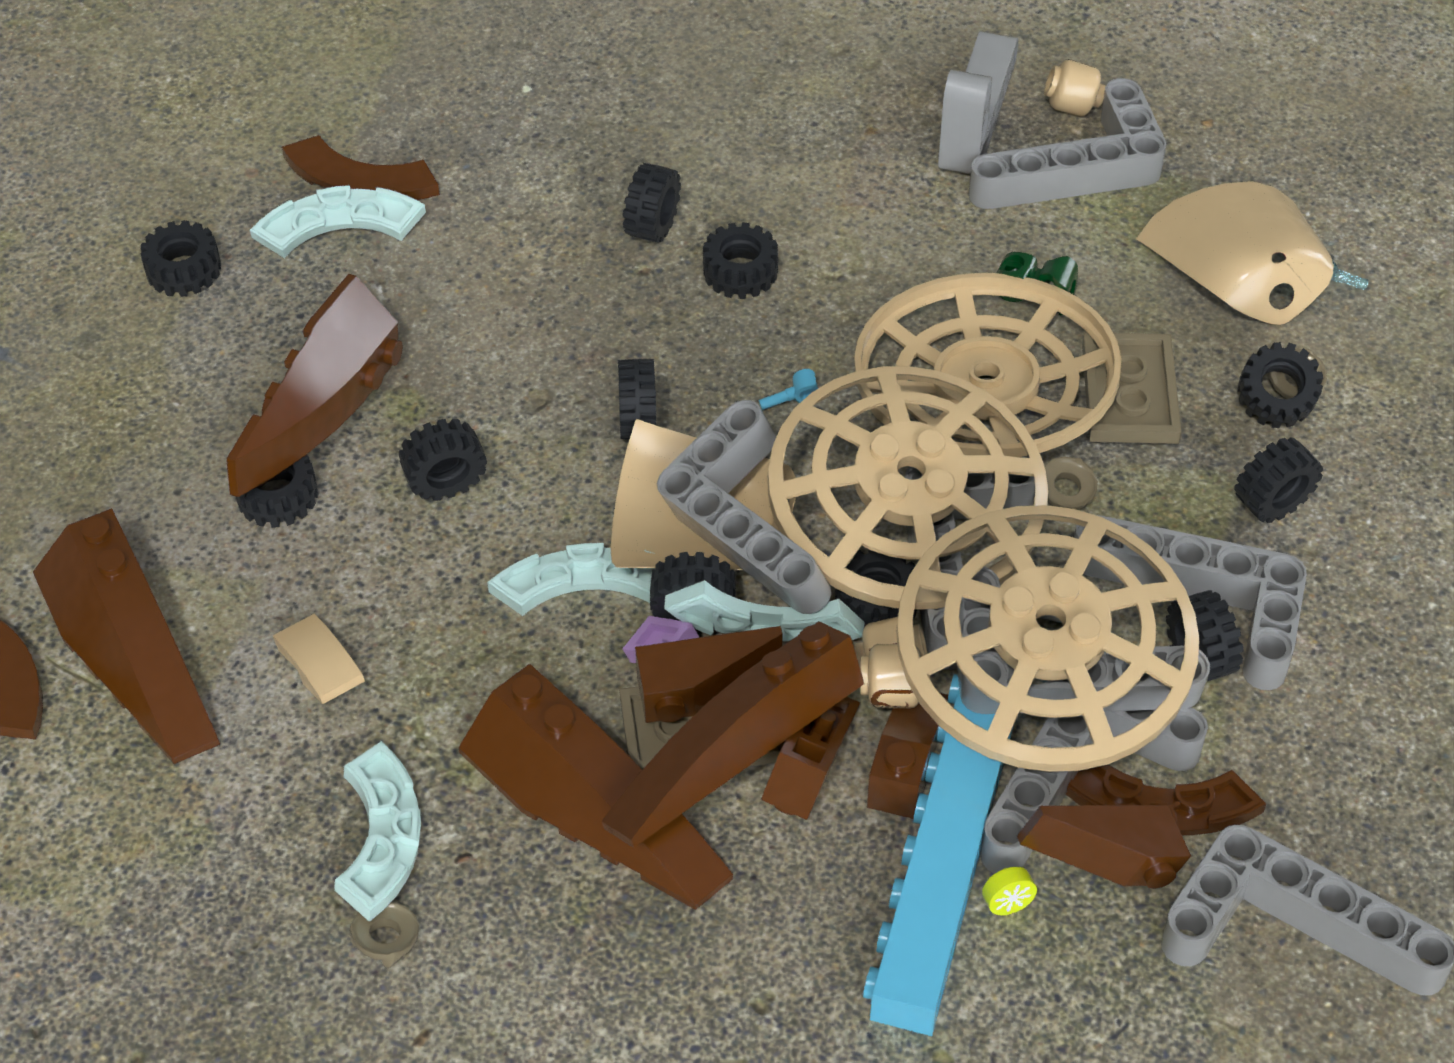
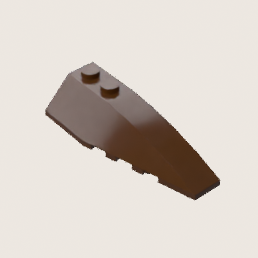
(343, 360)
(121, 634)
(738, 728)
(571, 775)

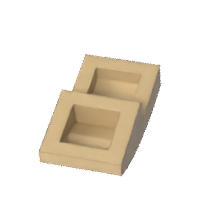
(319, 658)

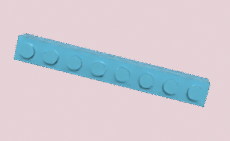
(937, 882)

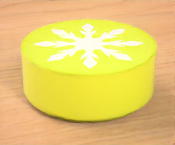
(1009, 890)

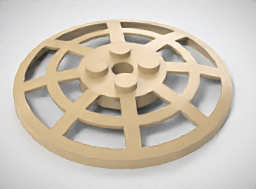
(1008, 362)
(886, 491)
(1042, 652)

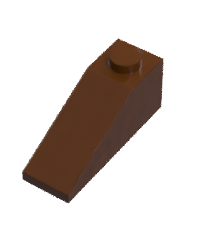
(688, 673)
(808, 760)
(902, 761)
(1112, 841)

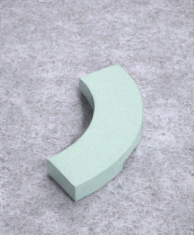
(337, 209)
(574, 569)
(714, 610)
(393, 831)

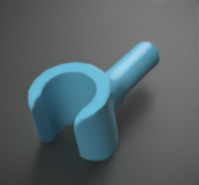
(803, 385)

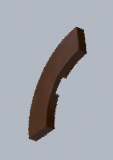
(322, 165)
(19, 688)
(1195, 806)

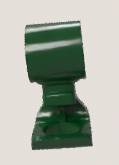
(1059, 271)

